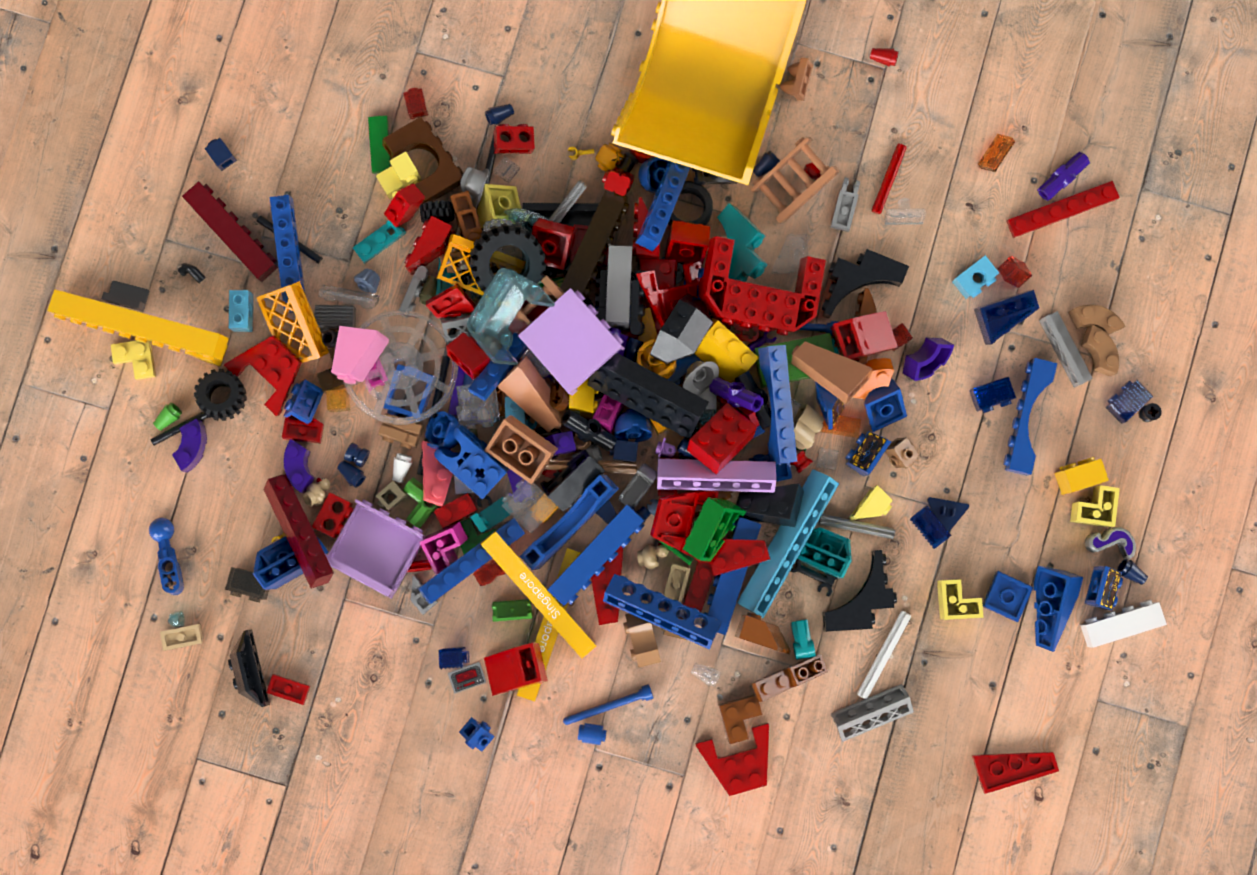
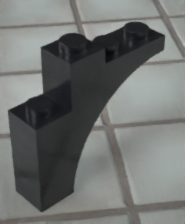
(849, 277)
(873, 595)

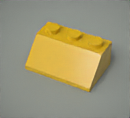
(726, 351)
(584, 400)

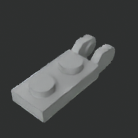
(845, 206)
(414, 289)

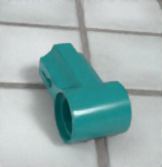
(803, 644)

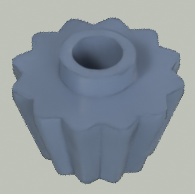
(367, 280)

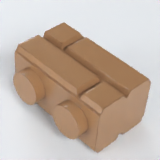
(407, 435)

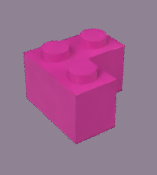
(440, 544)

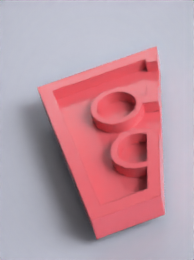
(436, 477)

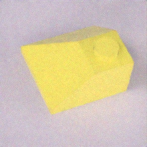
(495, 201)
(872, 505)

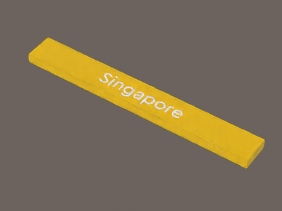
(538, 594)
(547, 633)

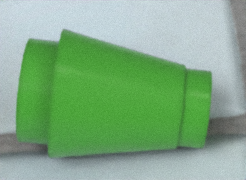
(167, 416)

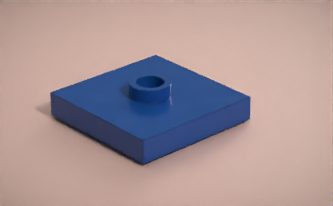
(1007, 596)

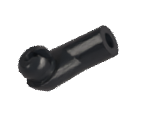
(192, 270)

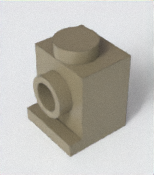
(391, 488)

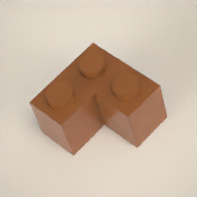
(734, 714)

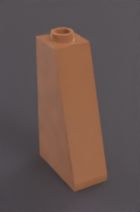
(830, 370)
(532, 394)

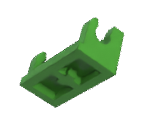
(512, 610)

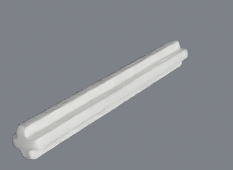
(884, 654)

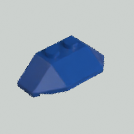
(277, 564)

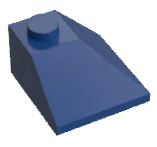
(885, 406)

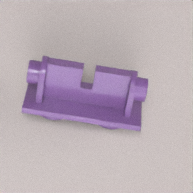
(665, 450)

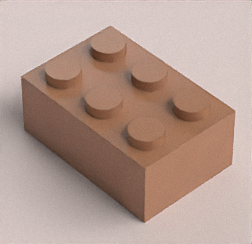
(521, 449)

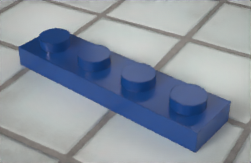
(495, 372)

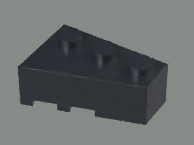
(573, 480)
(773, 507)

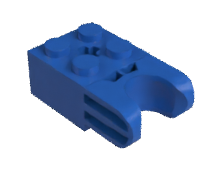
(470, 460)

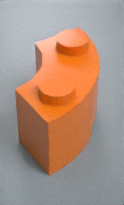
(881, 376)

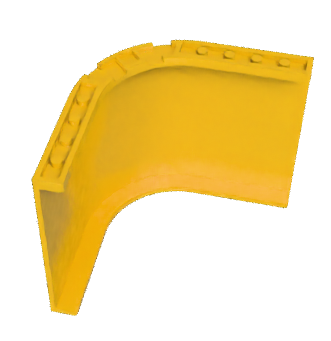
(710, 83)

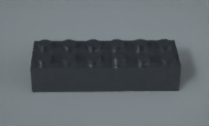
(649, 394)

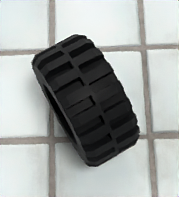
(503, 236)

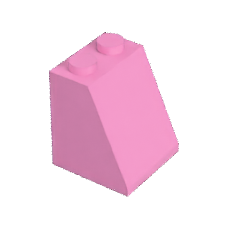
(356, 353)

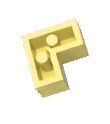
(399, 175)
(1102, 509)
(953, 605)

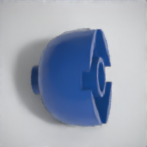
(651, 173)
(633, 426)
(441, 431)

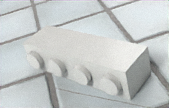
(1123, 624)

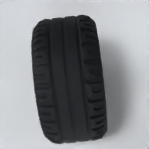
(704, 195)

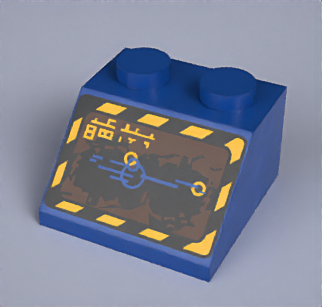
(829, 404)
(867, 453)
(1104, 587)

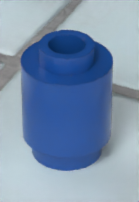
(591, 734)

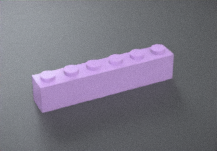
(735, 476)

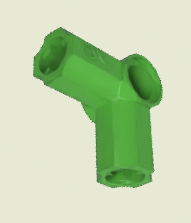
(421, 511)

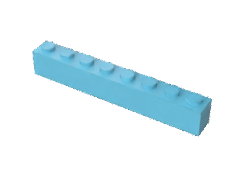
(787, 545)

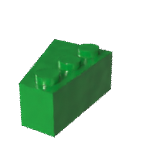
(711, 527)

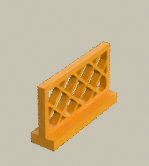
(466, 245)
(304, 320)

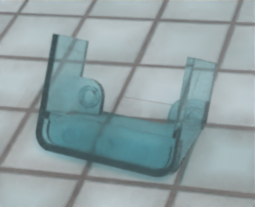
(498, 309)

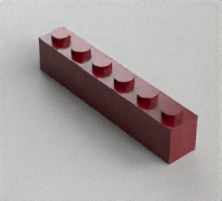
(230, 232)
(298, 531)

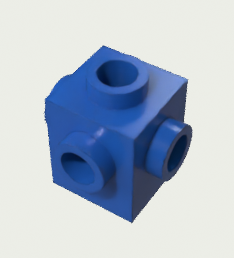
(476, 734)

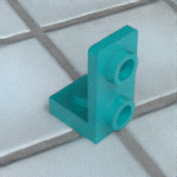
(490, 516)

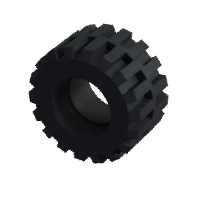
(213, 381)

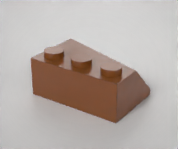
(762, 633)

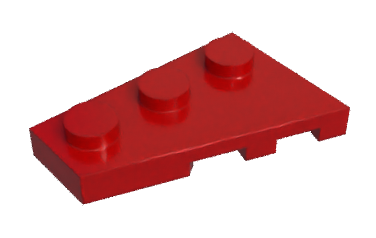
(739, 554)

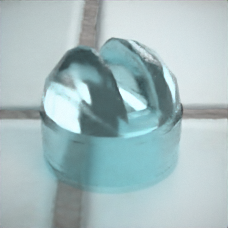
(176, 619)

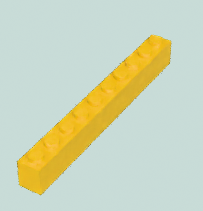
(137, 324)

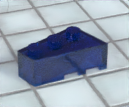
(1002, 315)

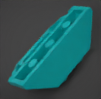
(827, 552)

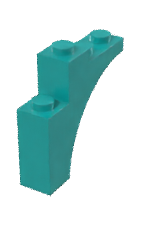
(747, 238)

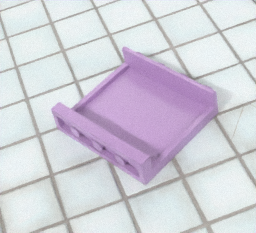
(571, 340)
(375, 548)

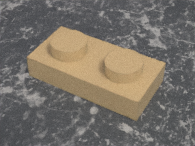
(676, 582)
(181, 637)

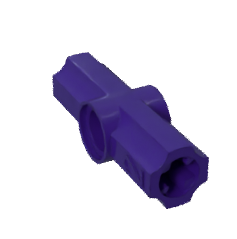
(1063, 176)
(736, 394)

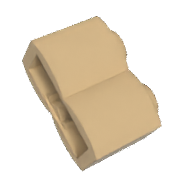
(806, 424)

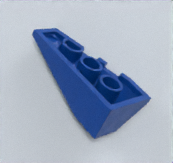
(1054, 602)

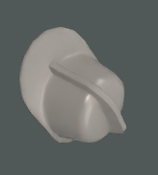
(474, 181)
(700, 376)

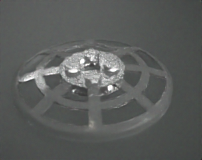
(410, 375)

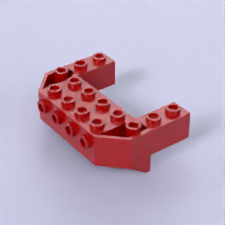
(757, 304)

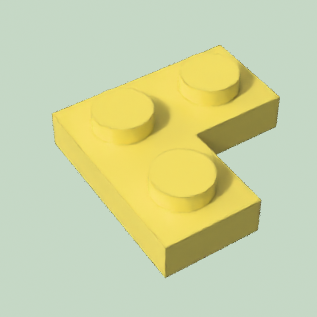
(139, 354)

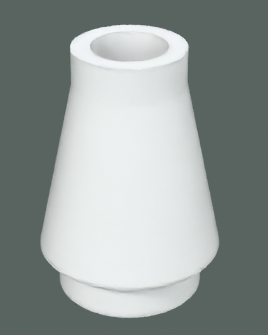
(401, 466)

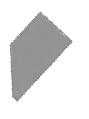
(418, 599)

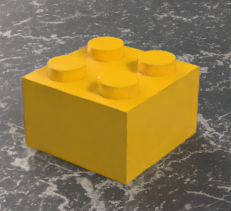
(1086, 474)

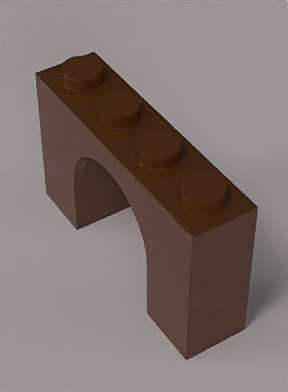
(419, 136)

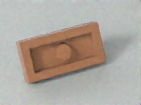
(802, 72)

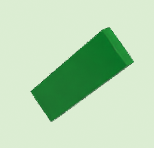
(377, 131)

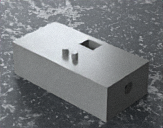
(619, 287)

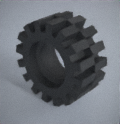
(440, 210)

